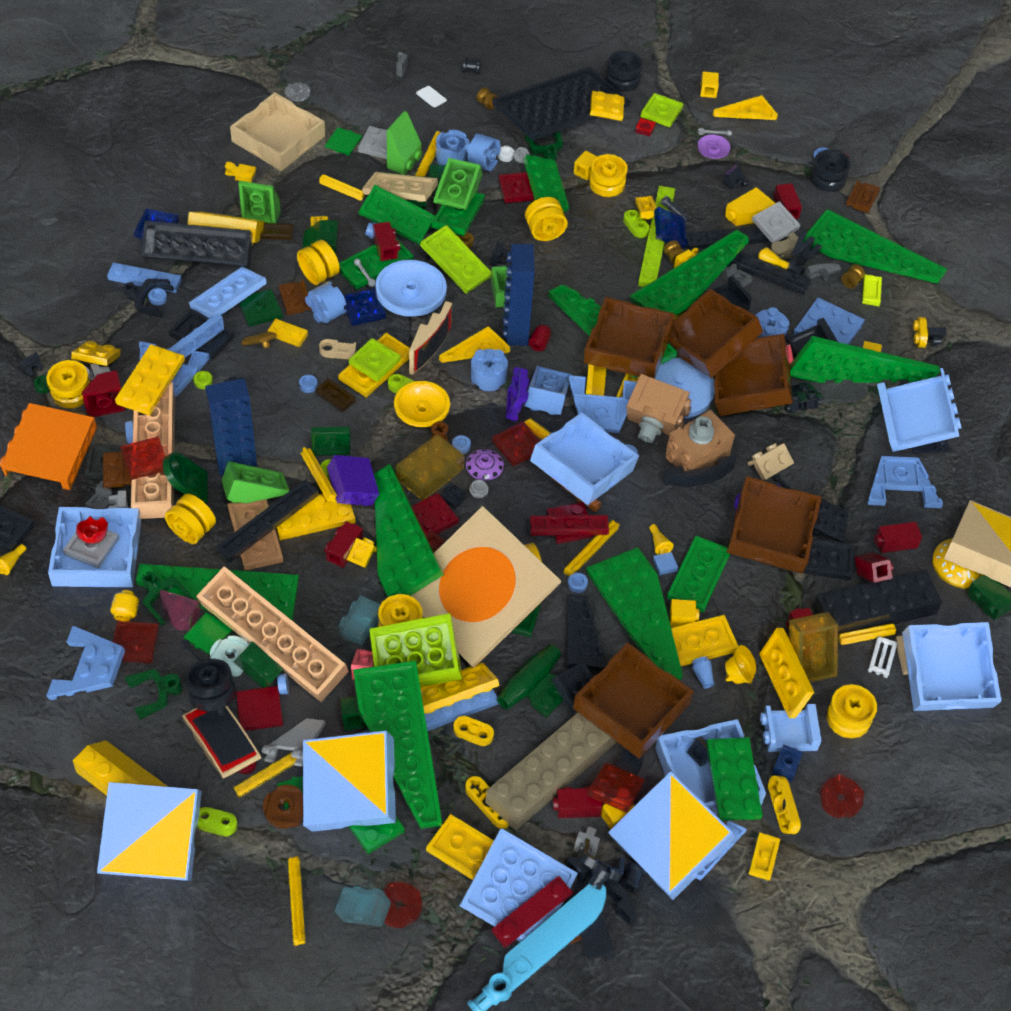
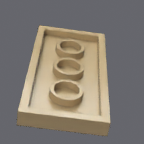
(403, 185)

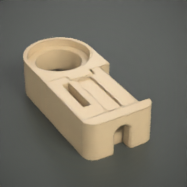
(339, 350)

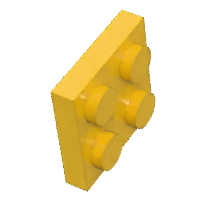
(607, 105)
(95, 353)

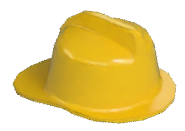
(741, 666)

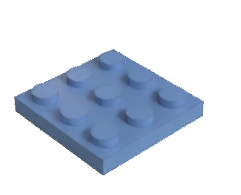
(841, 322)

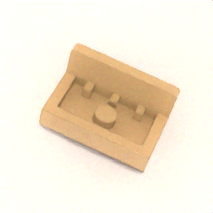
(772, 461)

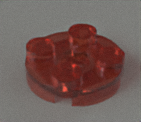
(842, 808)
(411, 898)

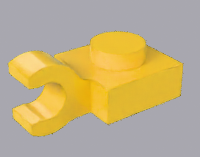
(241, 173)
(685, 256)

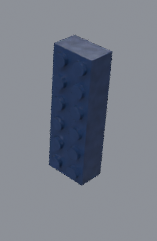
(519, 294)
(231, 423)

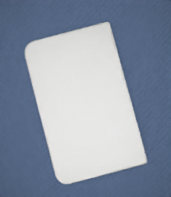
(431, 96)

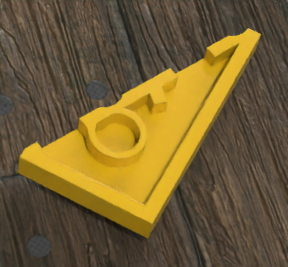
(750, 109)
(480, 341)

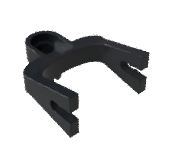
(797, 260)
(138, 294)
(600, 871)

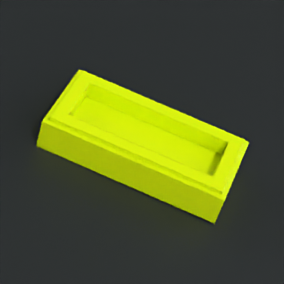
(872, 290)

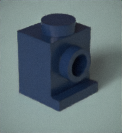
(787, 762)

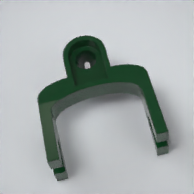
(547, 151)
(154, 591)
(166, 685)

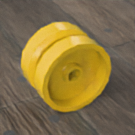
(608, 175)
(546, 219)
(318, 262)
(66, 383)
(190, 518)
(399, 609)
(851, 711)

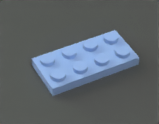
(228, 292)

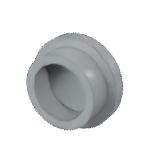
(519, 154)
(478, 489)

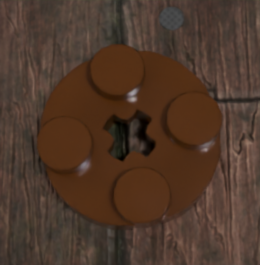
(275, 815)

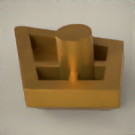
(259, 338)

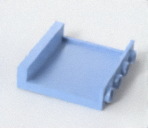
(919, 412)

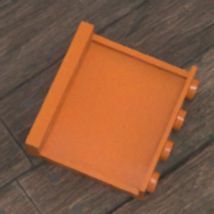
(49, 444)

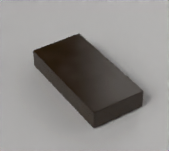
(277, 231)

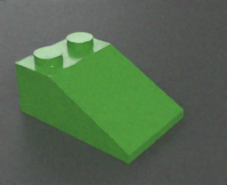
(402, 145)
(458, 184)
(259, 202)
(251, 483)

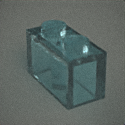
(361, 618)
(363, 906)

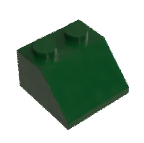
(322, 230)

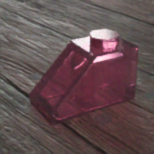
(180, 610)

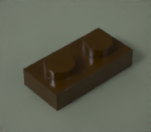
(335, 395)

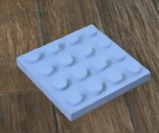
(509, 878)

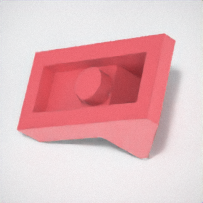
(361, 660)

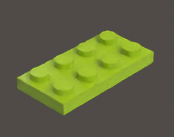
(456, 259)

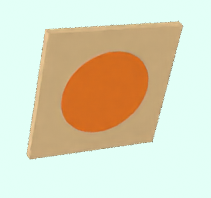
(485, 585)

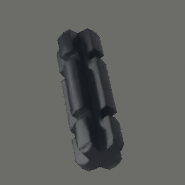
(674, 208)

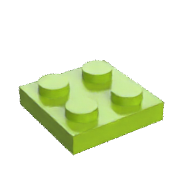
(662, 110)
(374, 359)

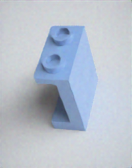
(798, 732)

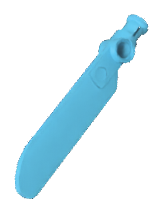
(542, 945)

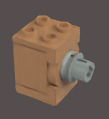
(657, 407)
(699, 443)

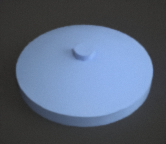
(411, 288)
(686, 377)

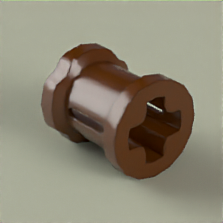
(442, 430)

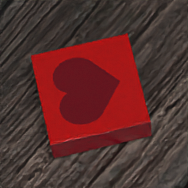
(645, 127)

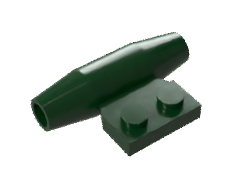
(535, 682)

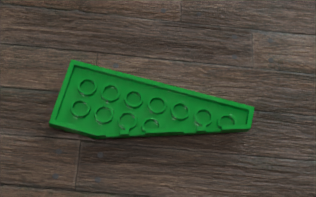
(858, 245)
(687, 282)
(585, 313)
(838, 361)
(403, 550)
(274, 587)
(637, 601)
(393, 703)

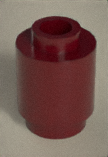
(540, 338)

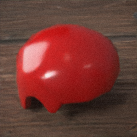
(92, 530)

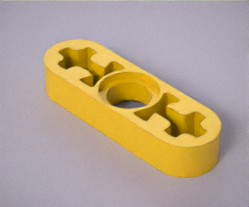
(474, 794)
(788, 818)

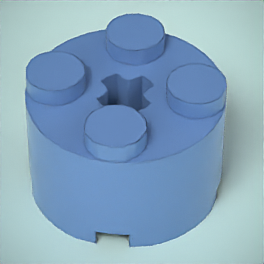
(451, 146)
(483, 151)
(326, 302)
(772, 322)
(489, 369)

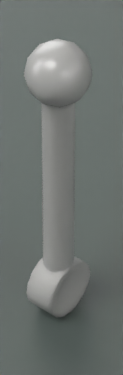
(701, 131)
(371, 282)

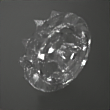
(302, 94)

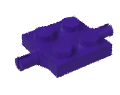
(517, 393)

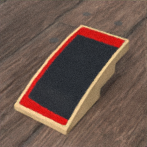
(430, 338)
(222, 740)

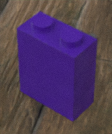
(353, 480)

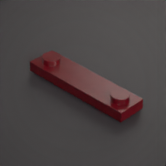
(569, 525)
(531, 911)

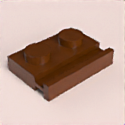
(863, 196)
(293, 297)
(115, 470)

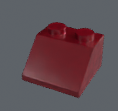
(101, 395)

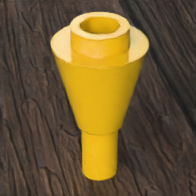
(768, 256)
(661, 543)
(8, 560)

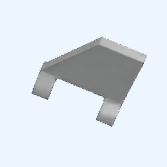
(293, 740)

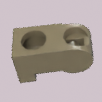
(784, 248)

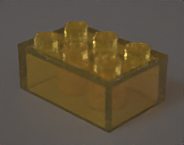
(430, 467)
(816, 645)

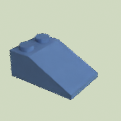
(548, 390)

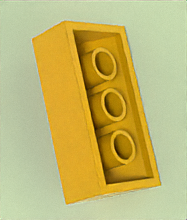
(223, 221)
(104, 763)

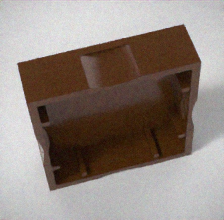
(713, 333)
(629, 338)
(755, 377)
(774, 525)
(633, 700)

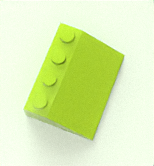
(423, 640)

